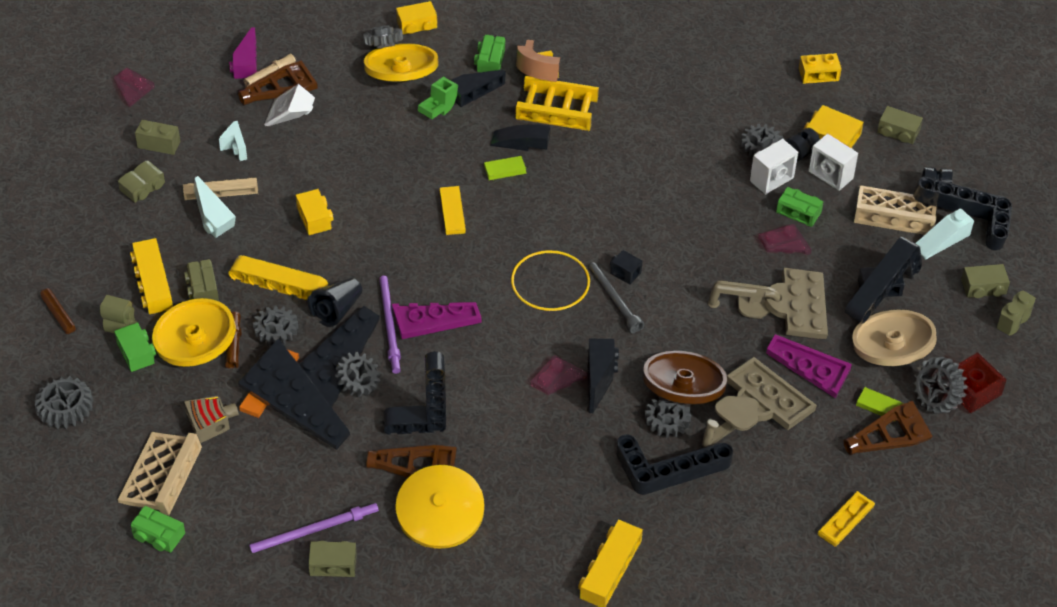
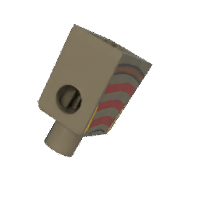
(209, 416)

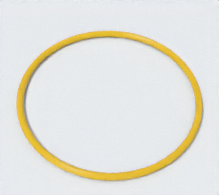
(550, 309)

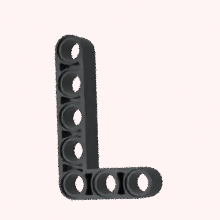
(973, 202)
(901, 258)
(425, 417)
(672, 470)

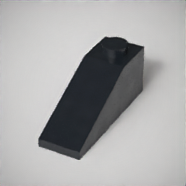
(477, 85)

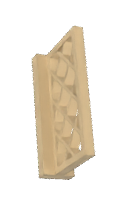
(900, 218)
(176, 473)

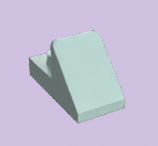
(233, 140)

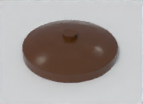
(684, 377)

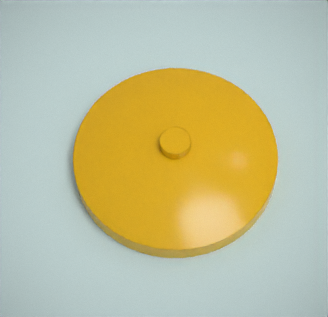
(401, 62)
(194, 332)
(440, 506)

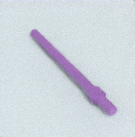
(393, 352)
(354, 514)

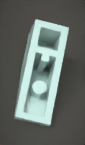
(213, 212)
(946, 233)

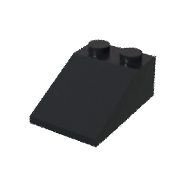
(602, 365)

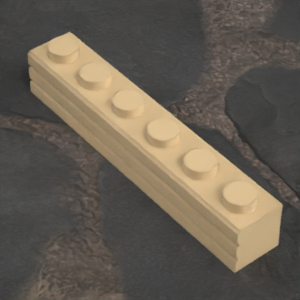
(225, 188)

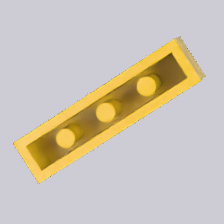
(152, 276)
(610, 564)

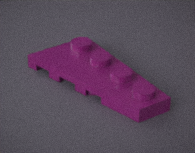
(423, 320)
(816, 367)

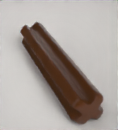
(58, 311)

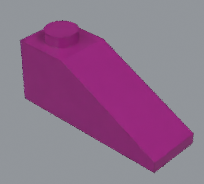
(245, 57)

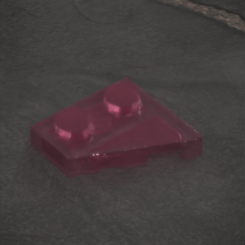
(132, 85)
(784, 240)
(557, 375)

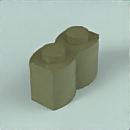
(141, 181)
(1016, 312)
(116, 313)

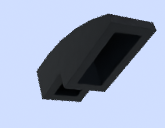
(522, 137)

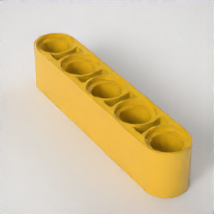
(275, 277)

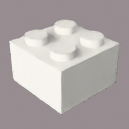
(833, 162)
(773, 166)

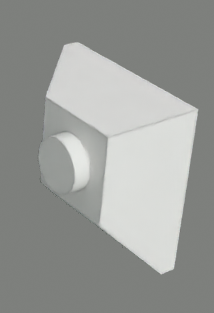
(290, 105)

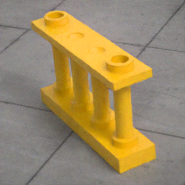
(553, 115)

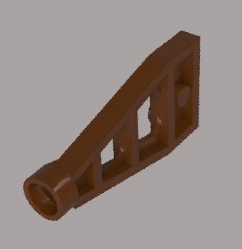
(295, 71)
(910, 422)
(440, 454)

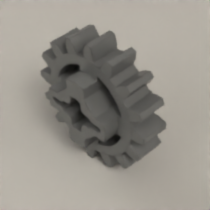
(383, 36)
(759, 138)
(275, 325)
(357, 374)
(668, 417)

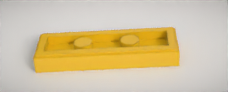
(452, 210)
(846, 519)

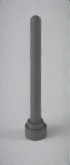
(634, 322)

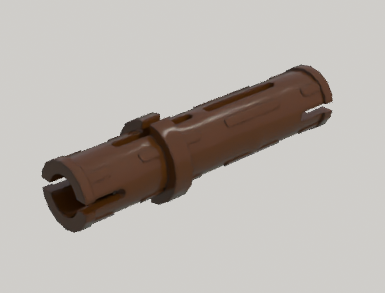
(232, 351)

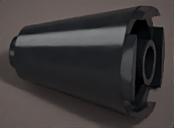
(334, 301)

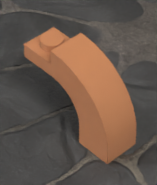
(535, 64)

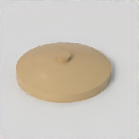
(894, 338)

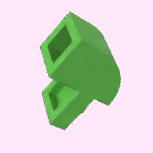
(441, 99)

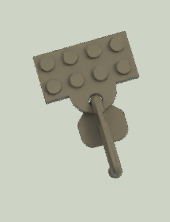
(796, 300)
(759, 398)

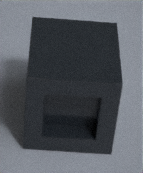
(626, 266)

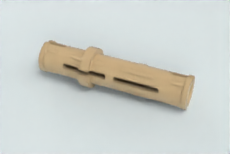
(277, 64)

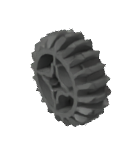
(946, 380)
(75, 404)

